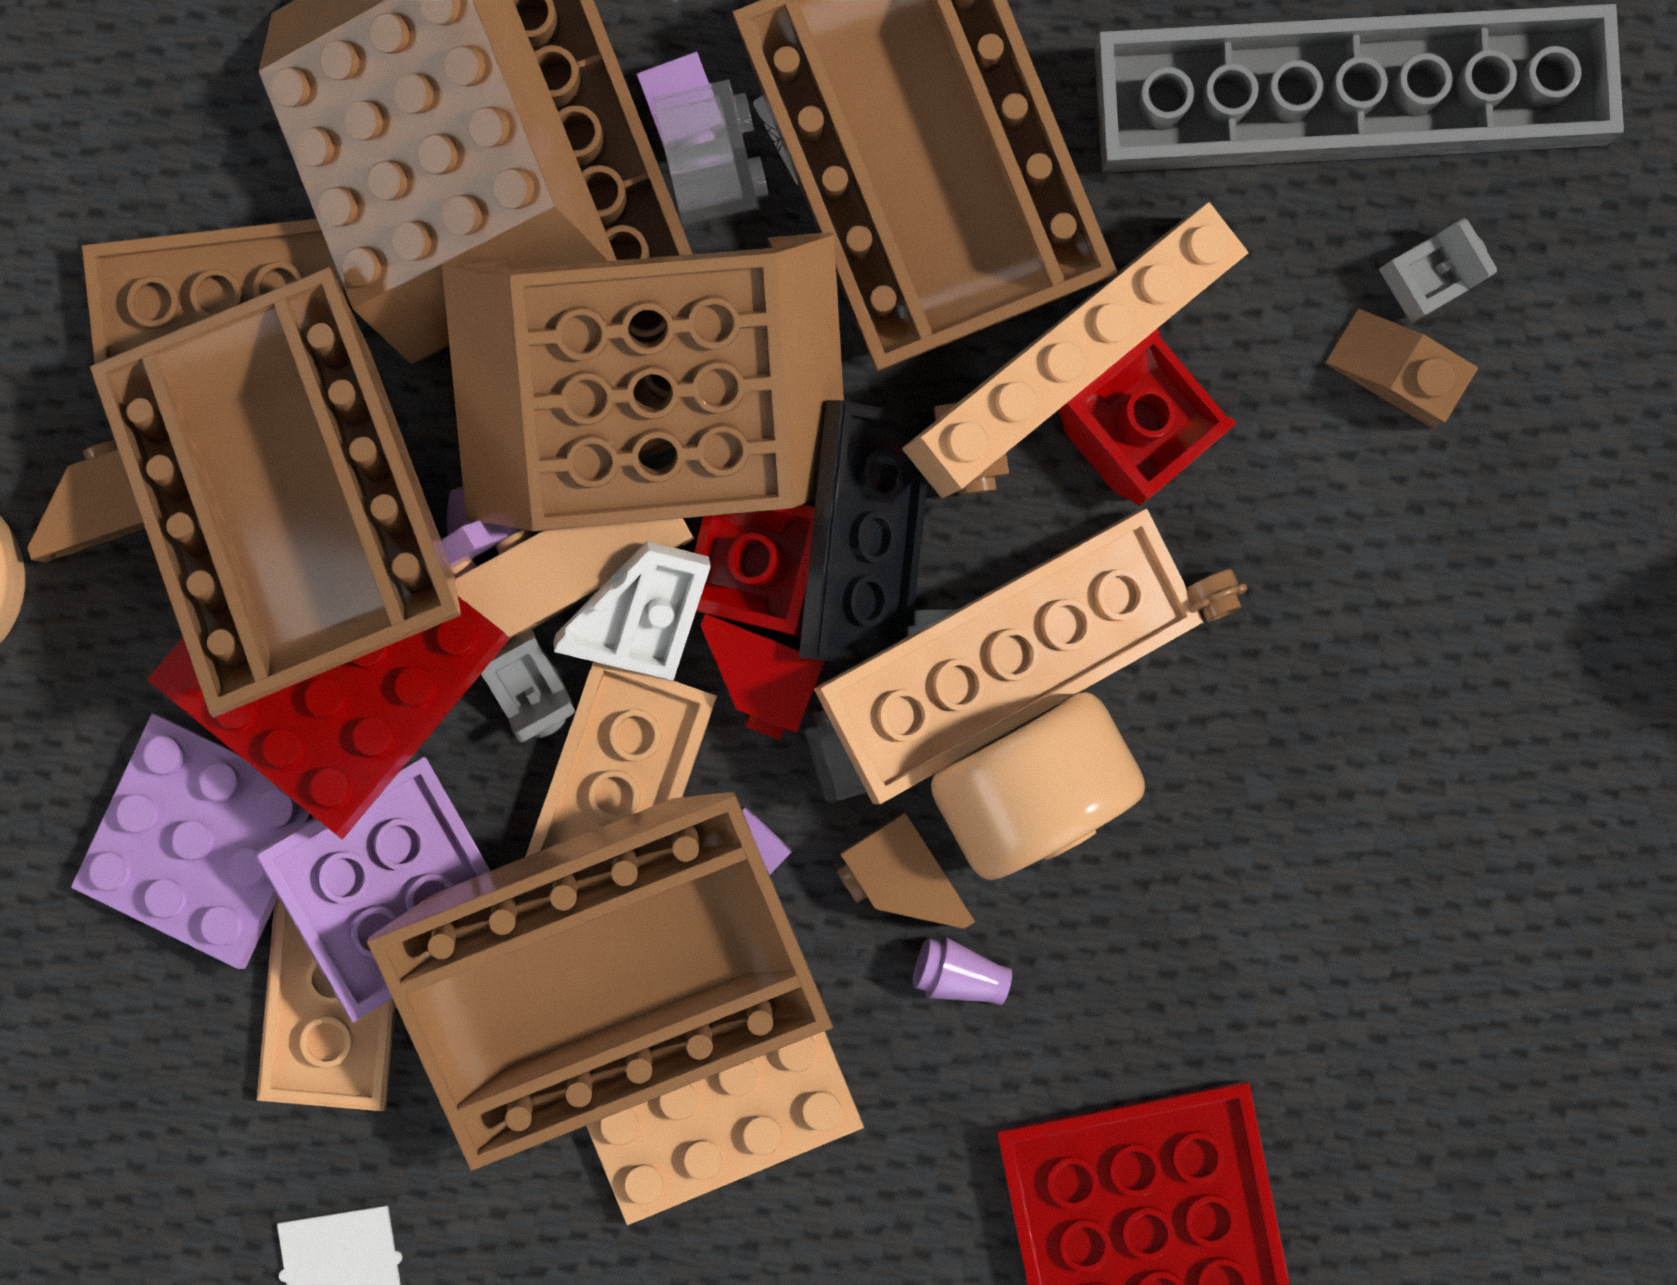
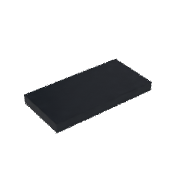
(863, 534)

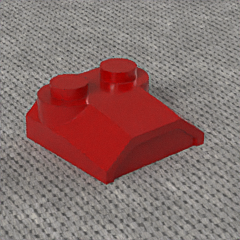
(1143, 420)
(757, 567)

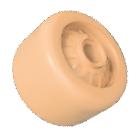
(1039, 787)

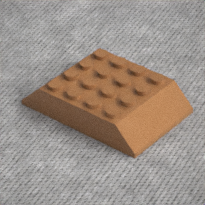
(425, 150)
(926, 163)
(276, 491)
(598, 975)

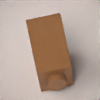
(1402, 367)
(88, 506)
(902, 876)

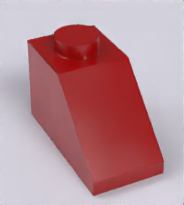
(762, 676)

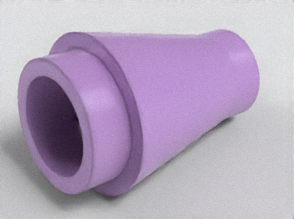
(958, 973)

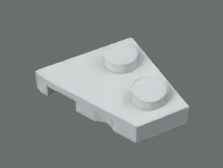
(640, 613)

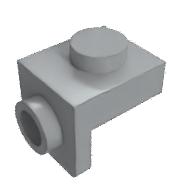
(1438, 270)
(528, 688)

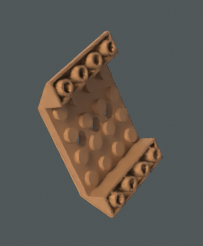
(553, 375)

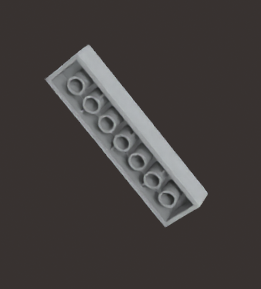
(1358, 88)

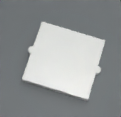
(340, 1249)

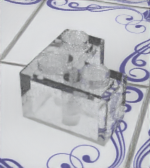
(708, 155)

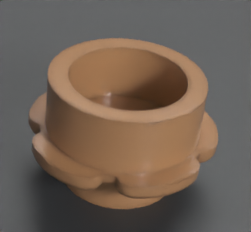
(1216, 595)

